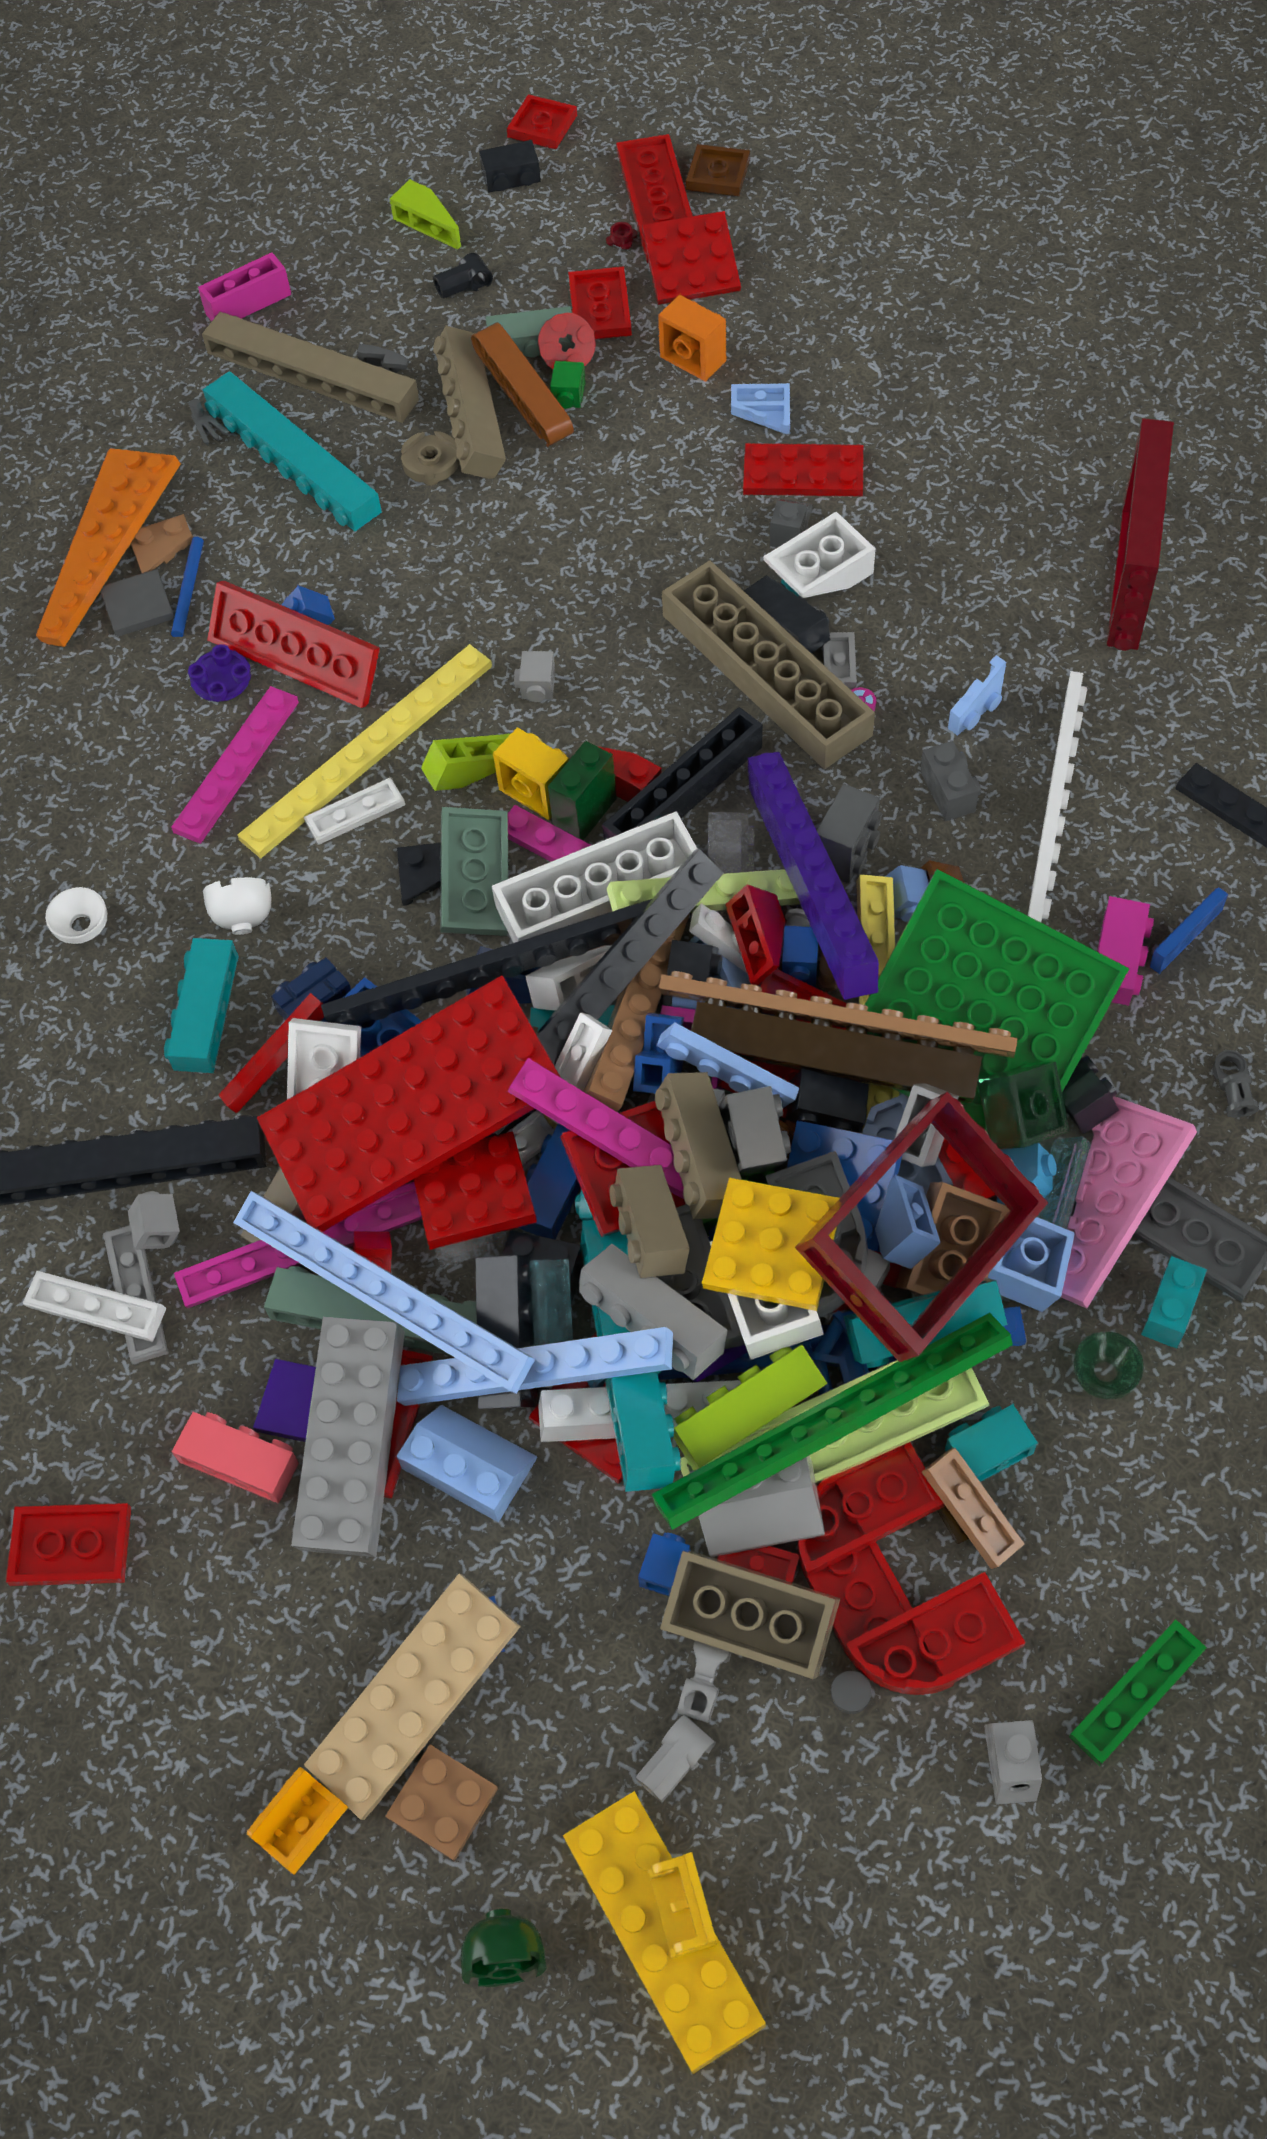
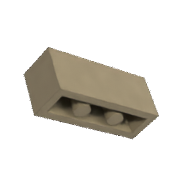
(649, 1221)

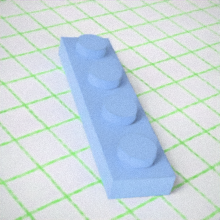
(723, 1064)

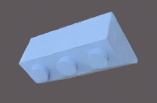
(466, 1461)

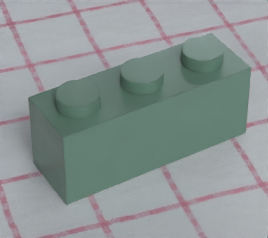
(525, 328)

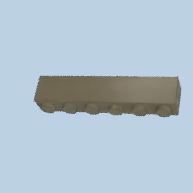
(469, 404)

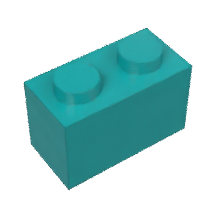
(1174, 1302)
(993, 1442)

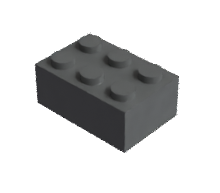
(755, 1130)

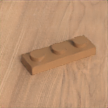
(973, 1508)

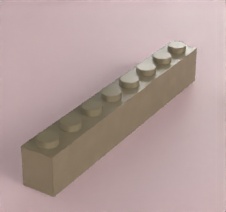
(311, 366)

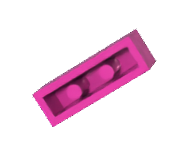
(246, 288)
(1122, 940)

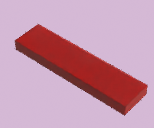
(267, 1058)

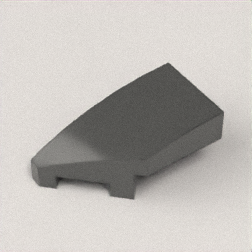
(382, 358)

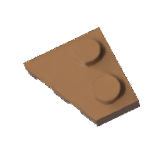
(160, 542)

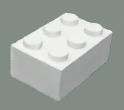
(773, 1325)

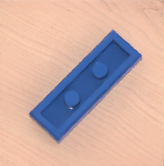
(1188, 930)

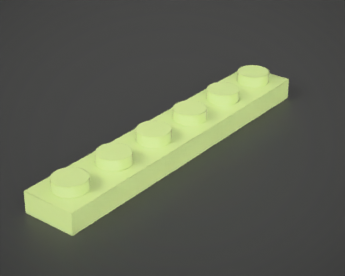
(631, 892)

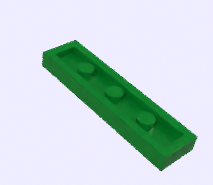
(1137, 1692)

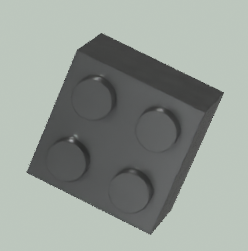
(850, 830)

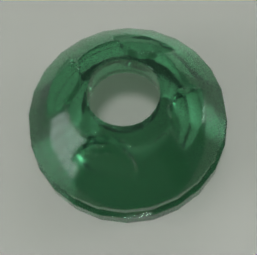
(1113, 1349)

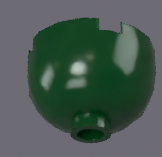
(501, 1950)

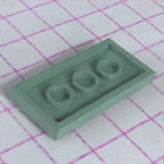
(471, 862)

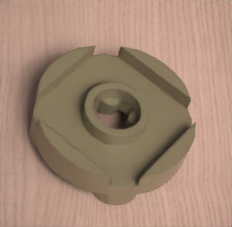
(429, 470)

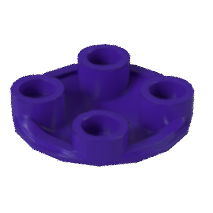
(220, 674)

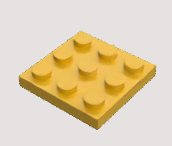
(757, 1240)

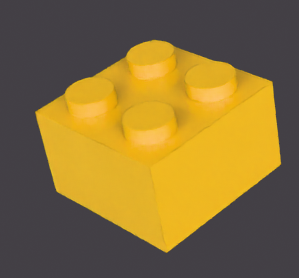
(527, 768)

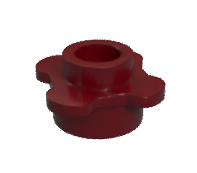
(621, 235)

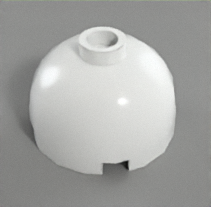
(239, 904)

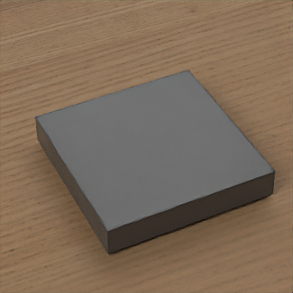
(136, 603)

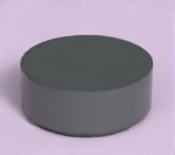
(851, 1692)

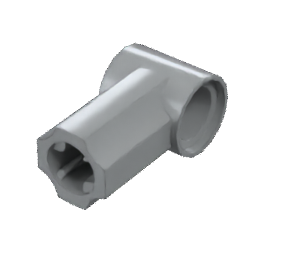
(677, 1755)

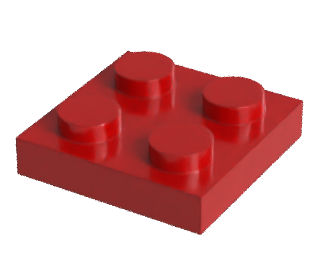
(542, 121)

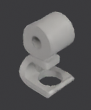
(699, 1692)

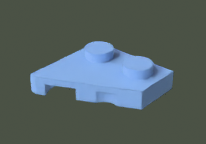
(763, 404)
(978, 699)

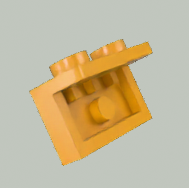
(296, 1820)

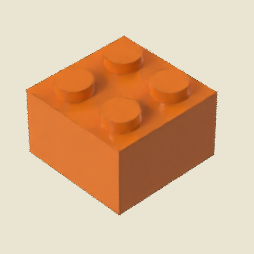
(692, 337)

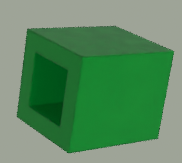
(568, 383)

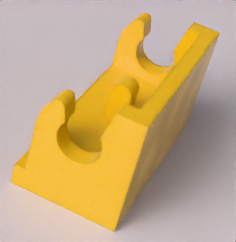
(682, 1905)

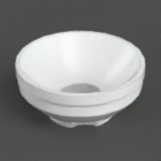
(74, 904)

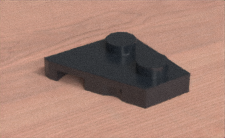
(419, 870)

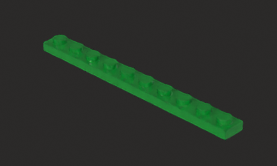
(830, 1421)

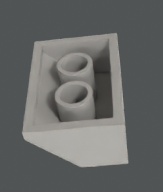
(766, 1514)

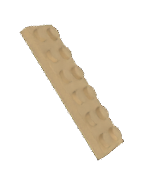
(411, 1696)

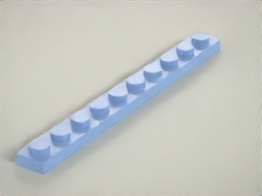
(385, 1292)

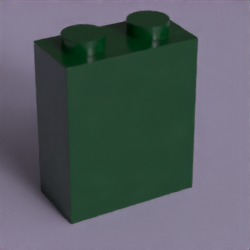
(583, 790)

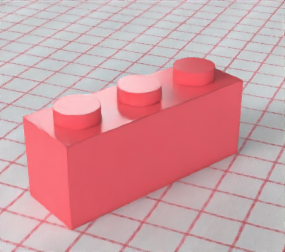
(236, 1456)

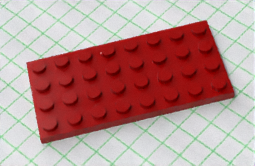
(404, 1105)

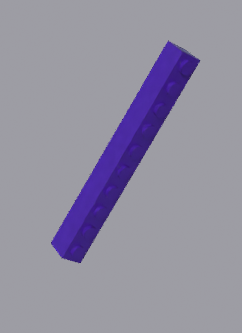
(813, 877)

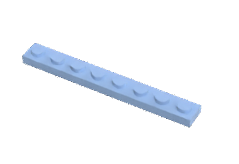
(553, 1365)

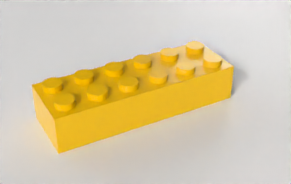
(694, 1993)

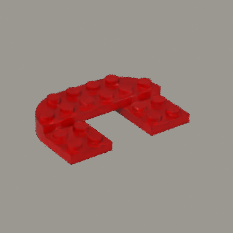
(879, 1630)

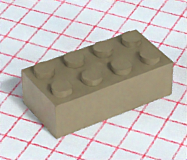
(750, 1614)

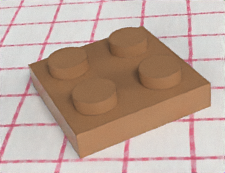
(441, 1802)

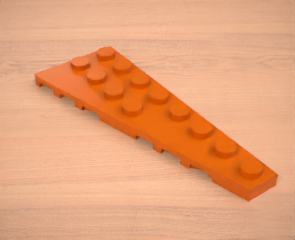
(114, 514)

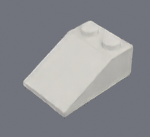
(824, 558)

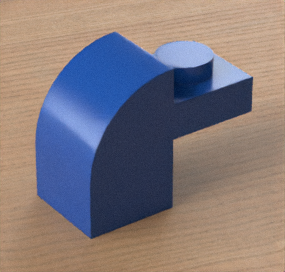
(653, 1062)

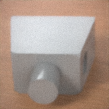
(1013, 1761)

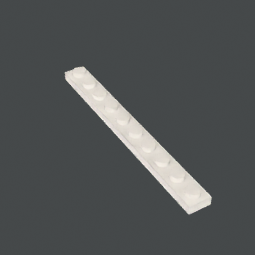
(1057, 798)

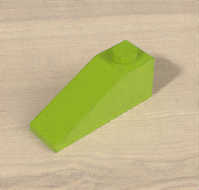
(421, 210)
(461, 761)

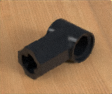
(469, 274)

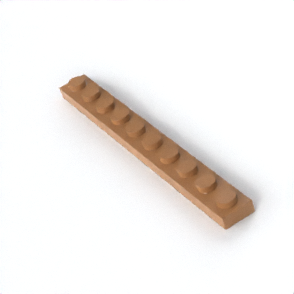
(891, 1021)

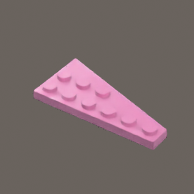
(1120, 1180)

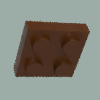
(718, 170)

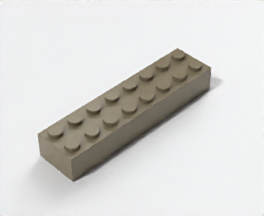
(768, 664)

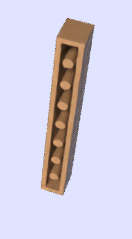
(640, 997)

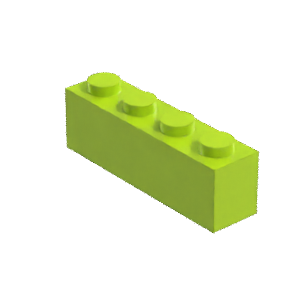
(748, 1406)

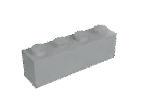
(648, 1304)

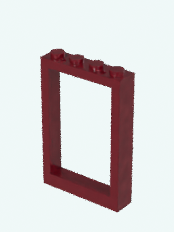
(1140, 534)
(855, 1288)

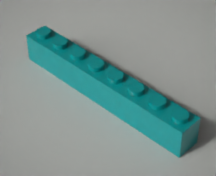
(292, 451)
(635, 1400)

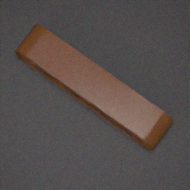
(522, 384)

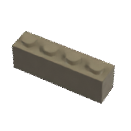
(697, 1141)

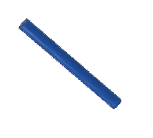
(187, 587)

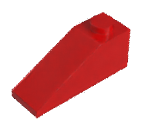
(631, 773)
(758, 930)

